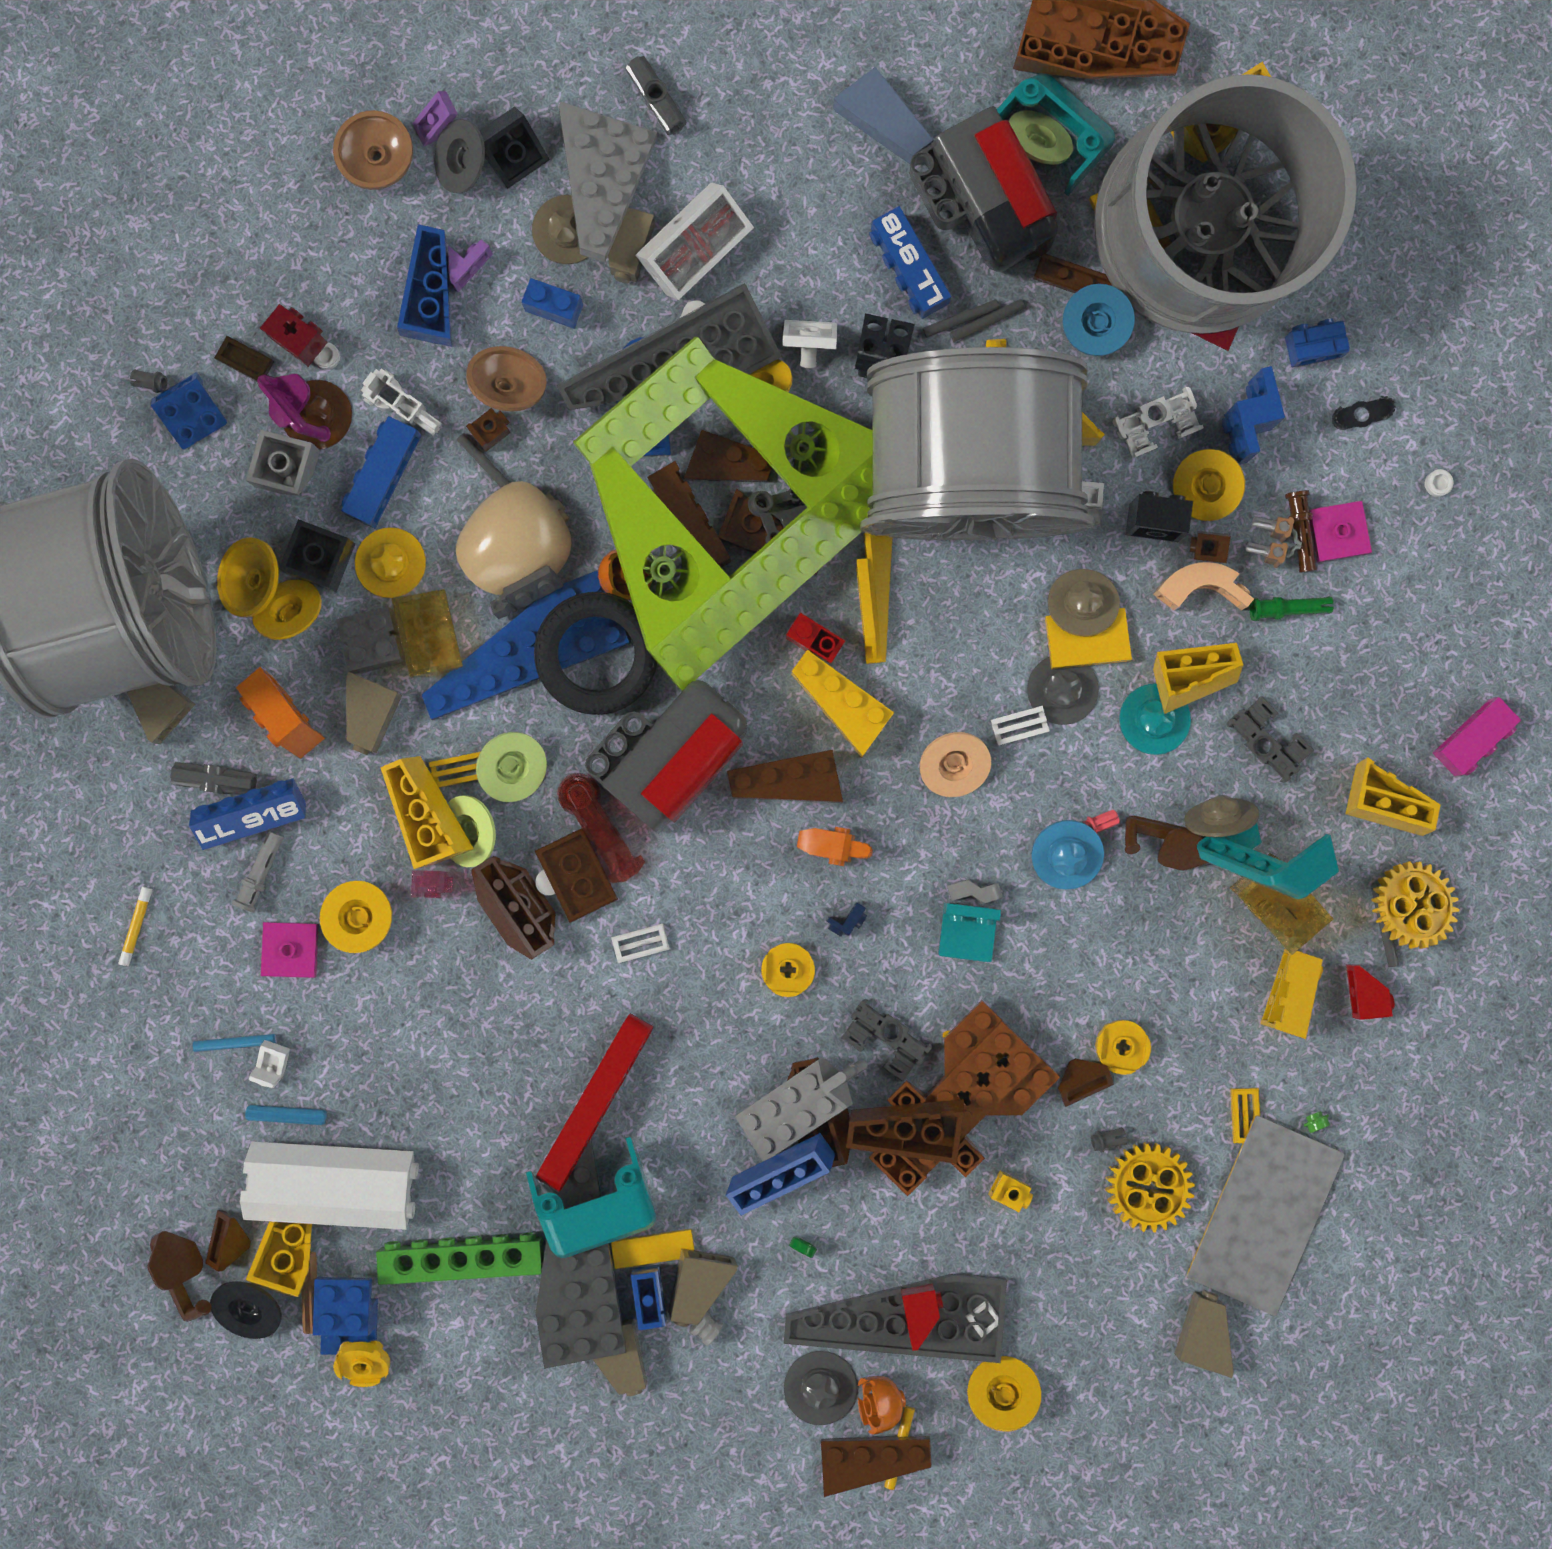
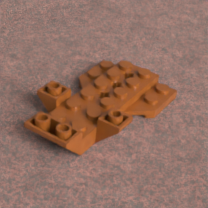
(1010, 1090)

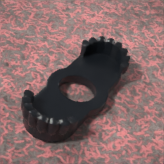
(1378, 410)

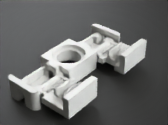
(1175, 407)

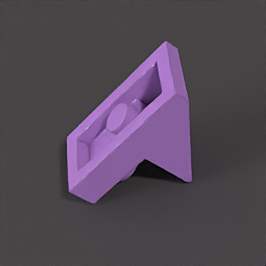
(434, 118)
(464, 269)

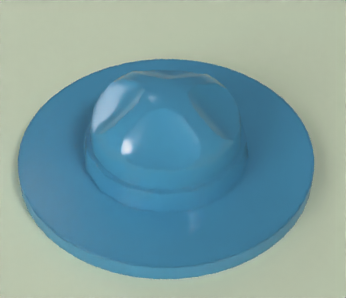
(1098, 320)
(1067, 854)

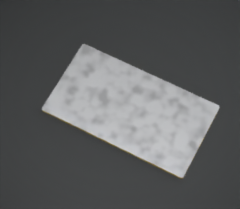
(1265, 1215)

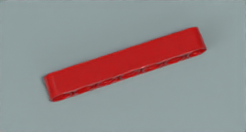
(594, 1102)

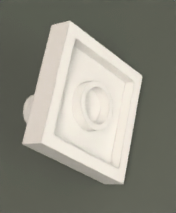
(809, 336)

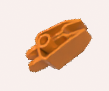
(835, 845)

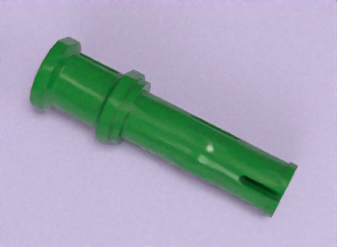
(1279, 607)

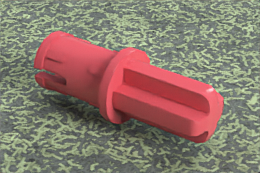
(1103, 821)

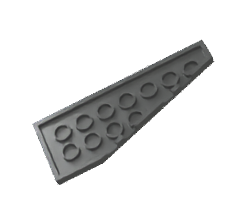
(578, 1293)
(879, 1321)

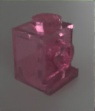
(431, 883)

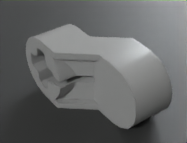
(982, 894)

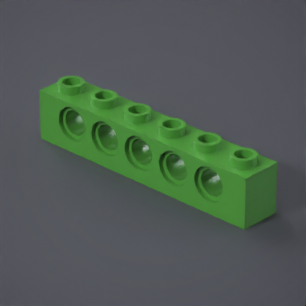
(392, 1270)

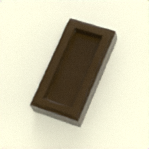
(243, 359)

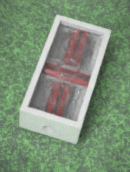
(694, 241)

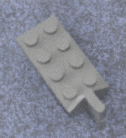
(798, 1106)

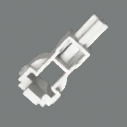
(404, 406)

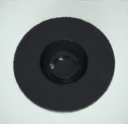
(245, 1310)

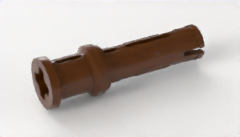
(1300, 512)

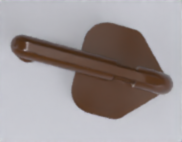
(1179, 844)
(172, 1264)

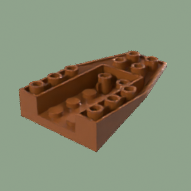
(1101, 39)

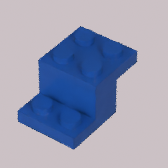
(1253, 416)
(344, 1312)

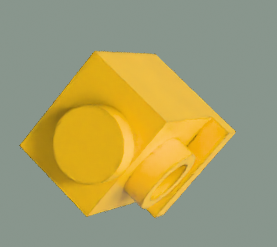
(1003, 1185)

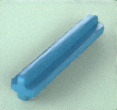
(286, 1115)

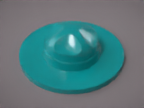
(1147, 725)

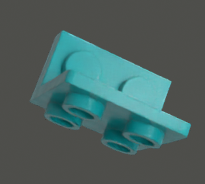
(968, 932)

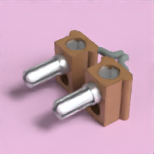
(1281, 530)

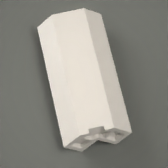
(328, 1185)

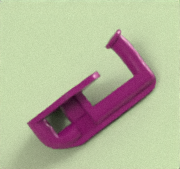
(286, 400)

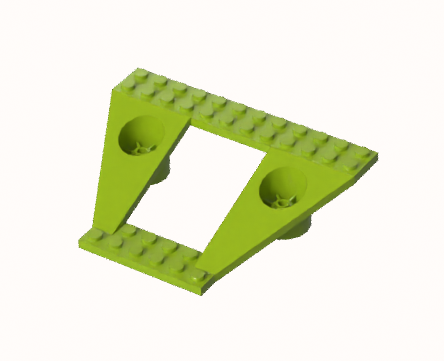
(707, 608)

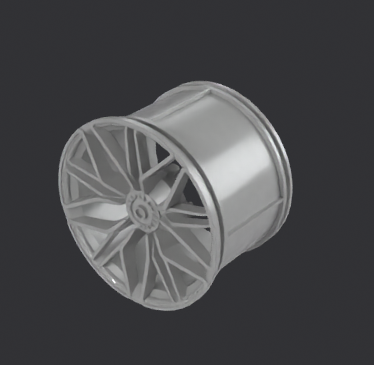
(1216, 209)
(977, 445)
(100, 593)

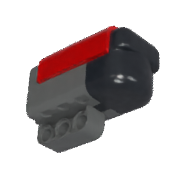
(989, 188)

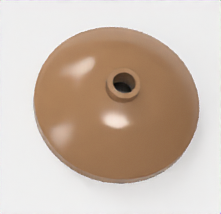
(369, 135)
(506, 378)

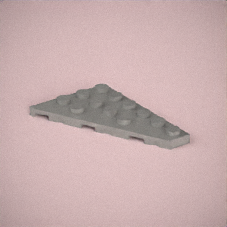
(603, 171)

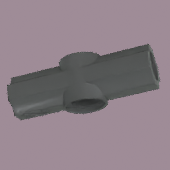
(649, 83)
(212, 778)

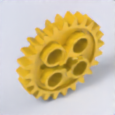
(1434, 920)
(1144, 1210)

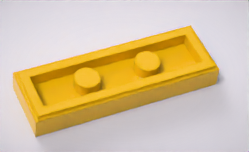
(651, 1248)

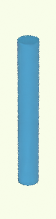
(229, 1043)

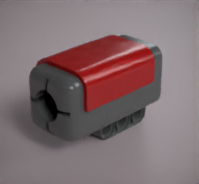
(674, 758)

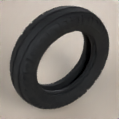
(560, 686)

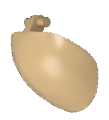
(513, 537)

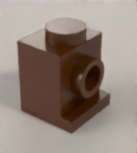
(491, 437)
(1217, 554)

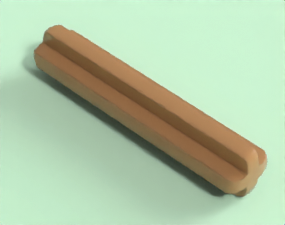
(307, 1295)

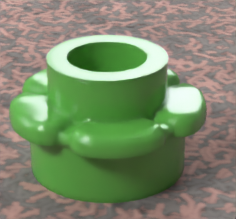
(1317, 1122)

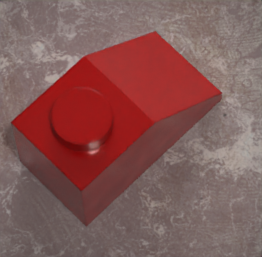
(1368, 995)
(921, 1312)

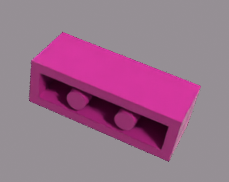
(1477, 737)

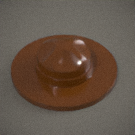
(328, 408)

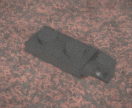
(526, 591)

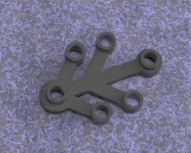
(771, 509)

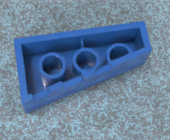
(426, 293)

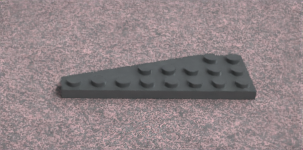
(726, 326)

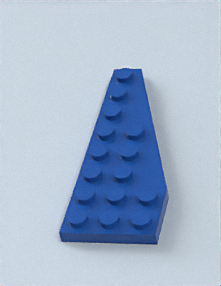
(509, 655)

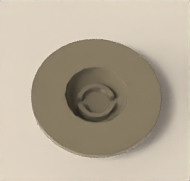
(556, 231)
(1083, 602)
(1221, 817)

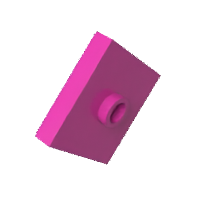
(1340, 531)
(289, 949)

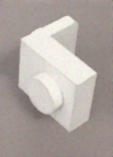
(270, 1064)

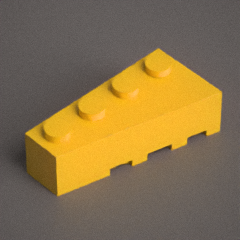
(844, 703)
(423, 813)

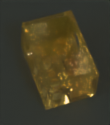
(1284, 917)

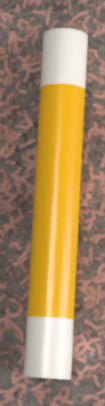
(135, 926)

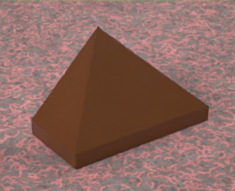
(1082, 1080)
(226, 1242)

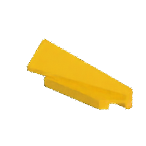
(874, 590)

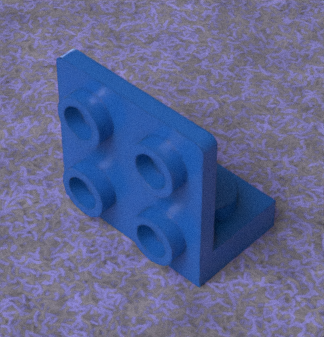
(188, 411)

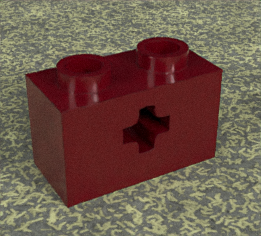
(294, 335)

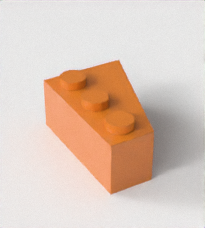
(278, 714)

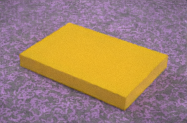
(1078, 651)

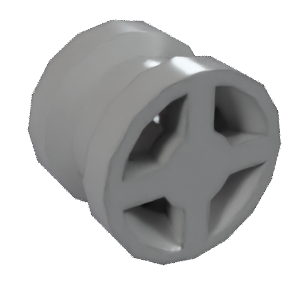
(707, 1329)

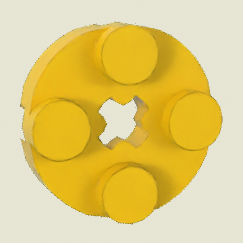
(797, 981)
(1131, 1059)
(353, 1354)

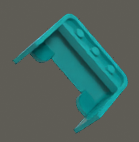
(1093, 134)
(1294, 878)
(600, 1219)

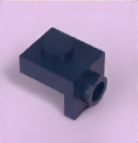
(854, 919)

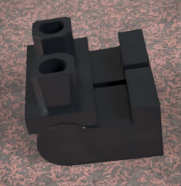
(874, 348)

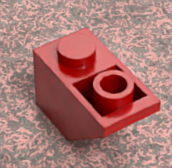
(815, 638)

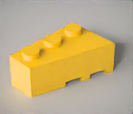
(1195, 673)
(1293, 994)

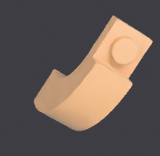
(1203, 576)

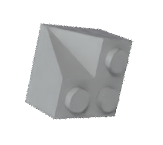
(282, 463)

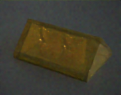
(427, 634)

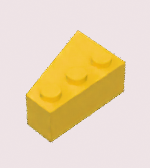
(1389, 802)

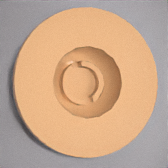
(955, 764)

